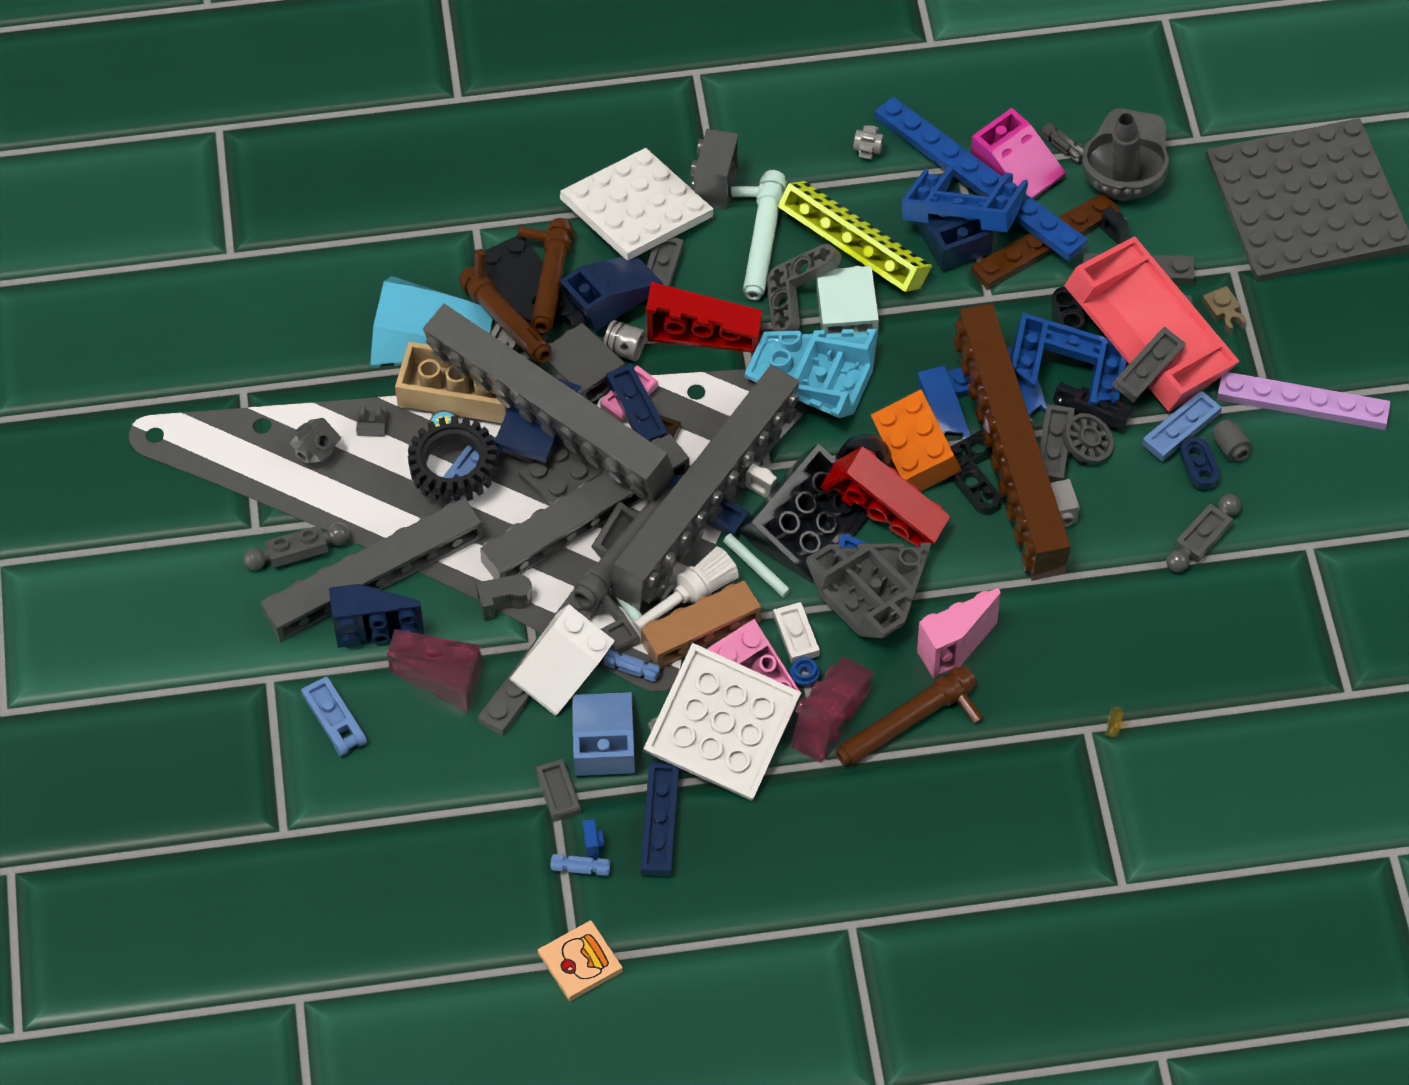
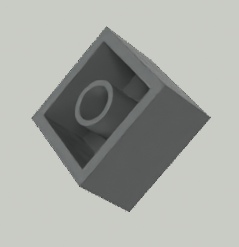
(715, 167)

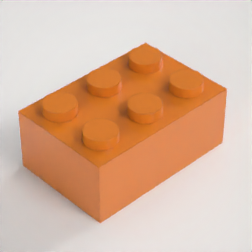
(916, 441)

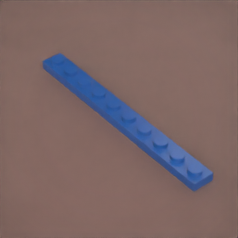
(978, 176)

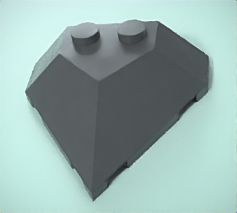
(869, 584)

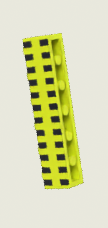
(854, 236)

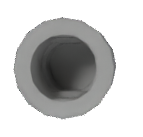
(625, 340)

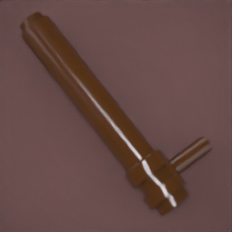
(556, 247)
(485, 293)
(941, 693)

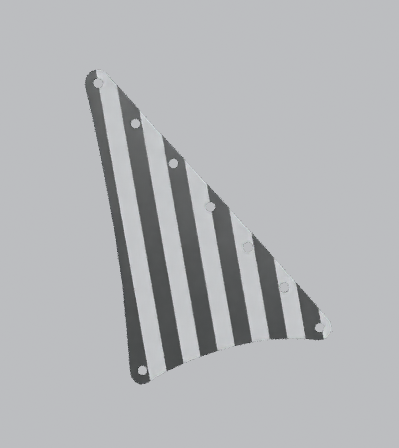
(373, 493)

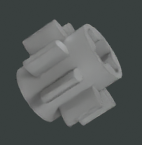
(868, 142)

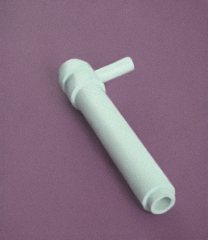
(768, 195)

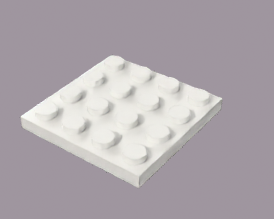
(636, 204)
(722, 721)

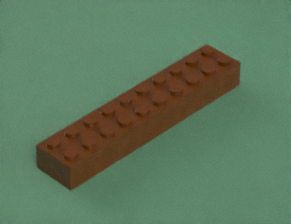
(1011, 442)

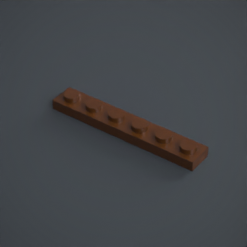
(1030, 249)

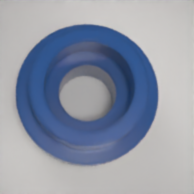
(807, 665)

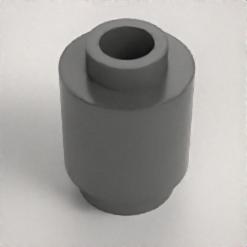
(1232, 440)

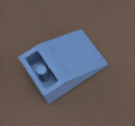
(603, 734)

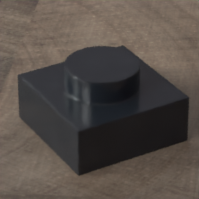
(1114, 225)

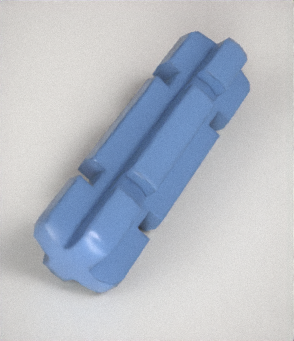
(631, 665)
(581, 865)

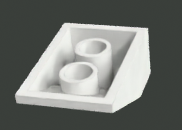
(561, 659)

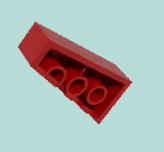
(700, 320)

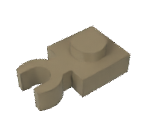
(1223, 305)

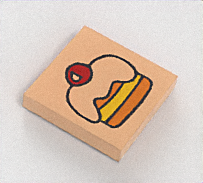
(580, 960)

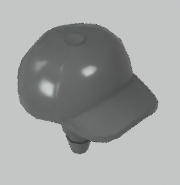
(1127, 155)

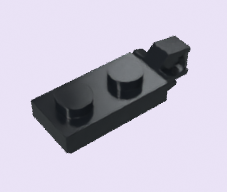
(1112, 414)

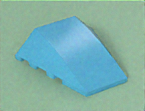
(405, 311)
(828, 365)

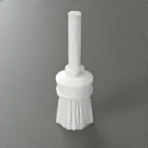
(707, 576)

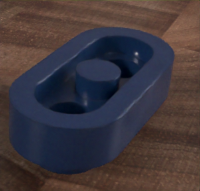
(1201, 465)

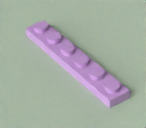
(1304, 400)

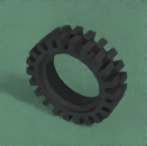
(452, 432)

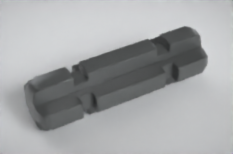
(1063, 142)

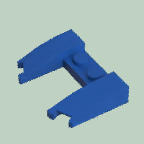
(930, 197)
(1036, 334)
(945, 387)

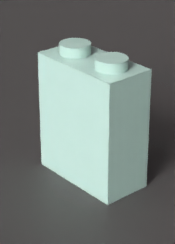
(847, 300)

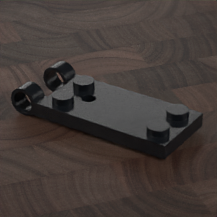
(517, 274)

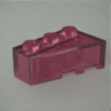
(436, 664)
(829, 706)

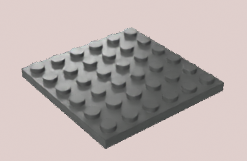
(1308, 199)

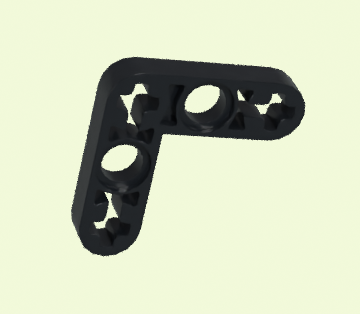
(969, 468)

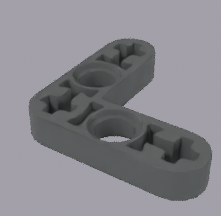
(821, 261)

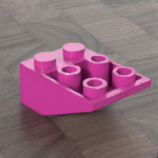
(1016, 148)

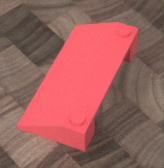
(1133, 301)

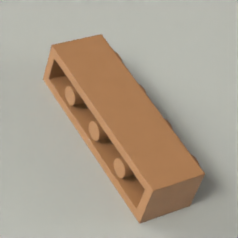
(699, 623)

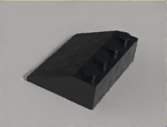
(801, 515)

